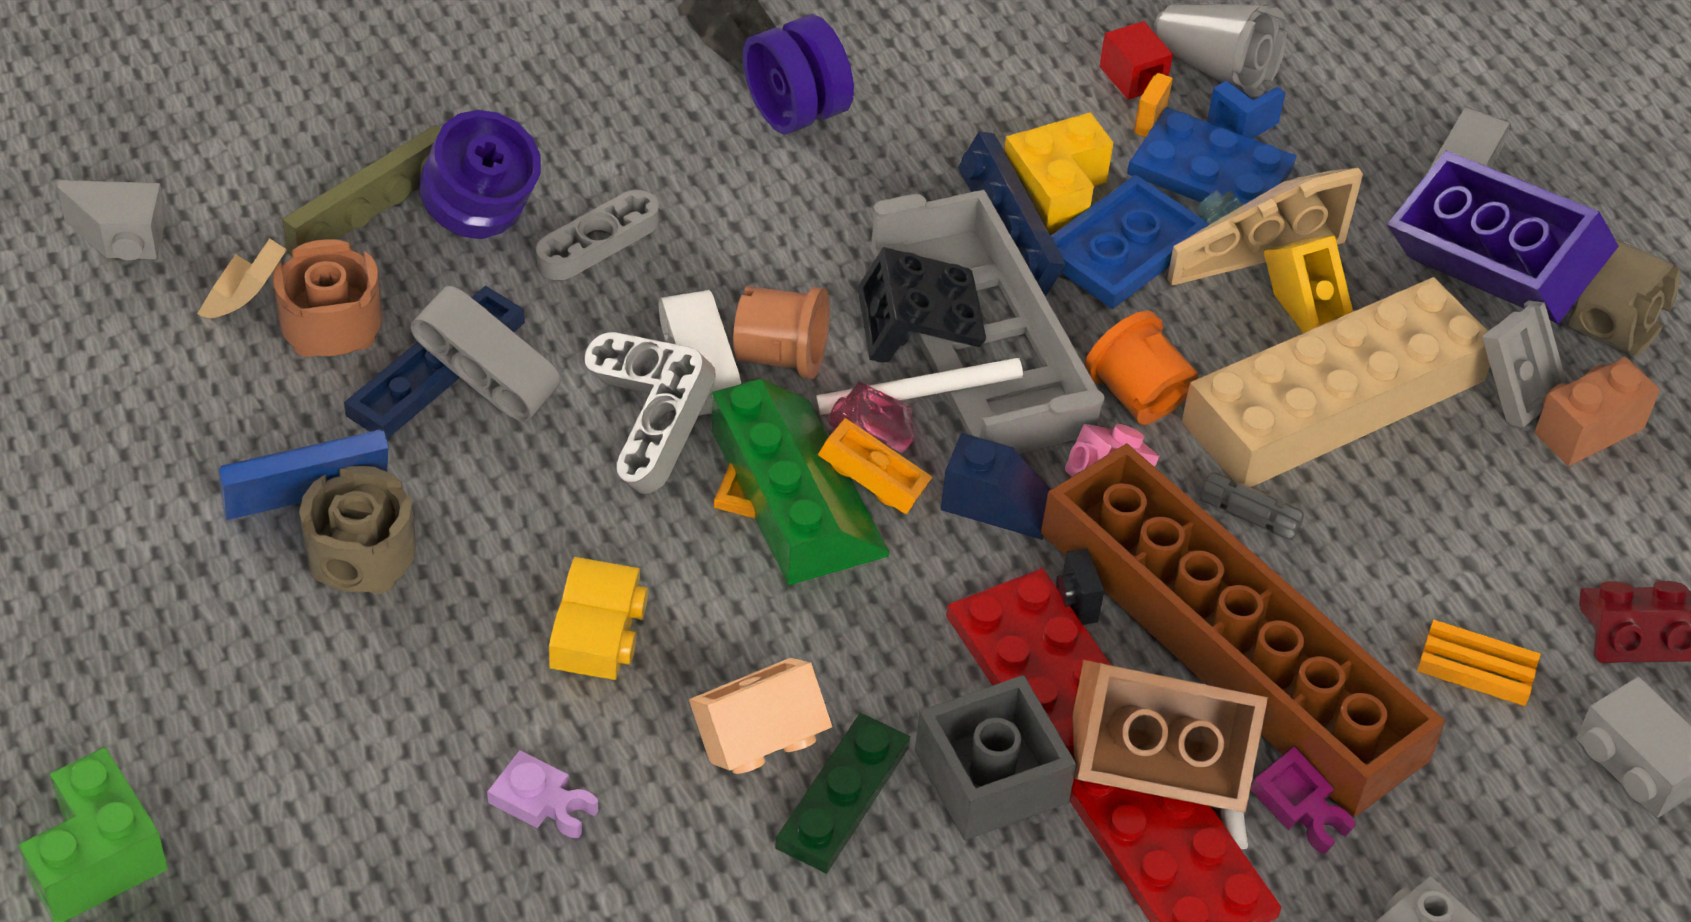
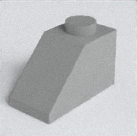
(116, 217)

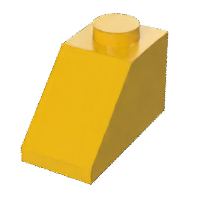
(1309, 281)

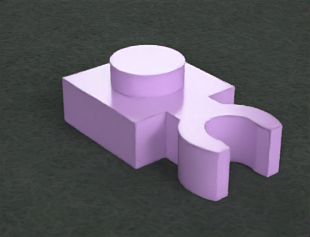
(538, 790)

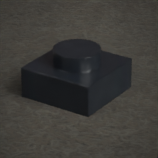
(1081, 586)

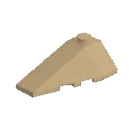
(1288, 212)

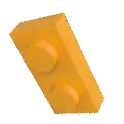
(874, 466)

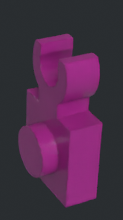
(1298, 793)

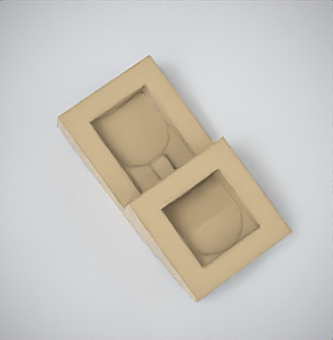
(241, 281)

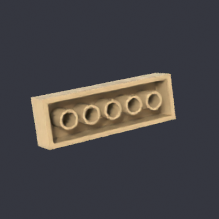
(1336, 382)

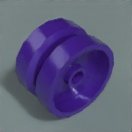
(798, 74)
(479, 174)

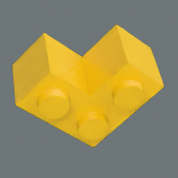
(1061, 166)

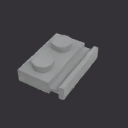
(1524, 362)

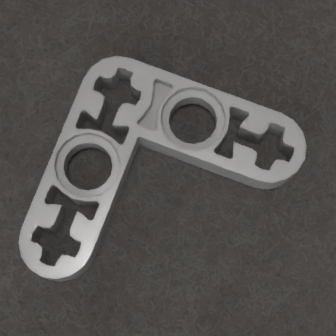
(663, 386)

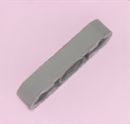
(607, 218)

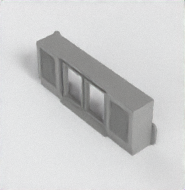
(1023, 412)

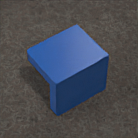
(1243, 114)

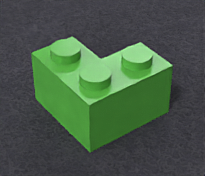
(100, 846)

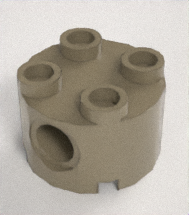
(1626, 300)
(358, 530)

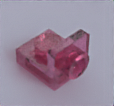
(876, 414)

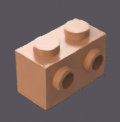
(1596, 410)

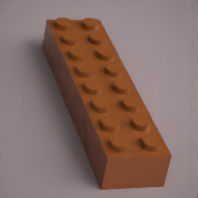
(1243, 627)

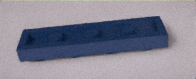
(989, 169)
(417, 377)

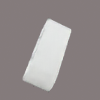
(696, 323)

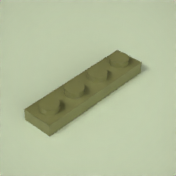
(361, 195)

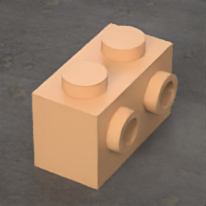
(761, 715)

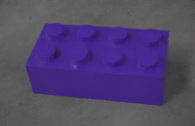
(1503, 234)

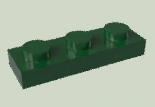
(842, 793)

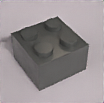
(994, 757)

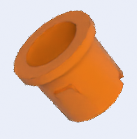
(1141, 367)

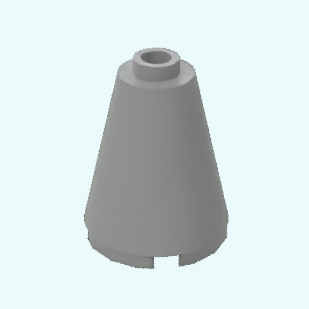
(1226, 41)

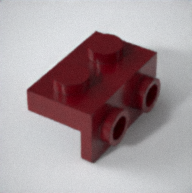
(1639, 621)

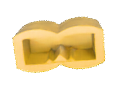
(596, 619)

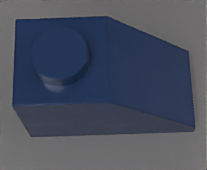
(994, 487)

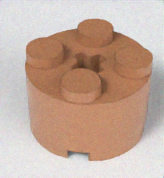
(328, 299)

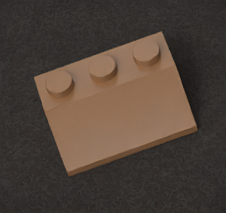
(1166, 736)

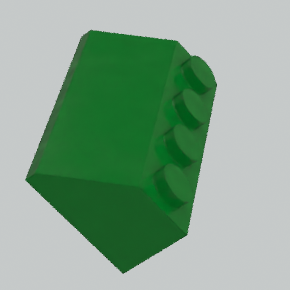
(799, 501)

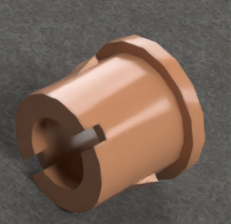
(782, 328)

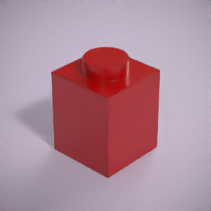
(1133, 57)

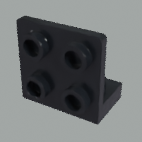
(918, 296)

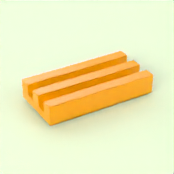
(1480, 656)

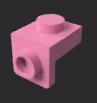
(1097, 442)

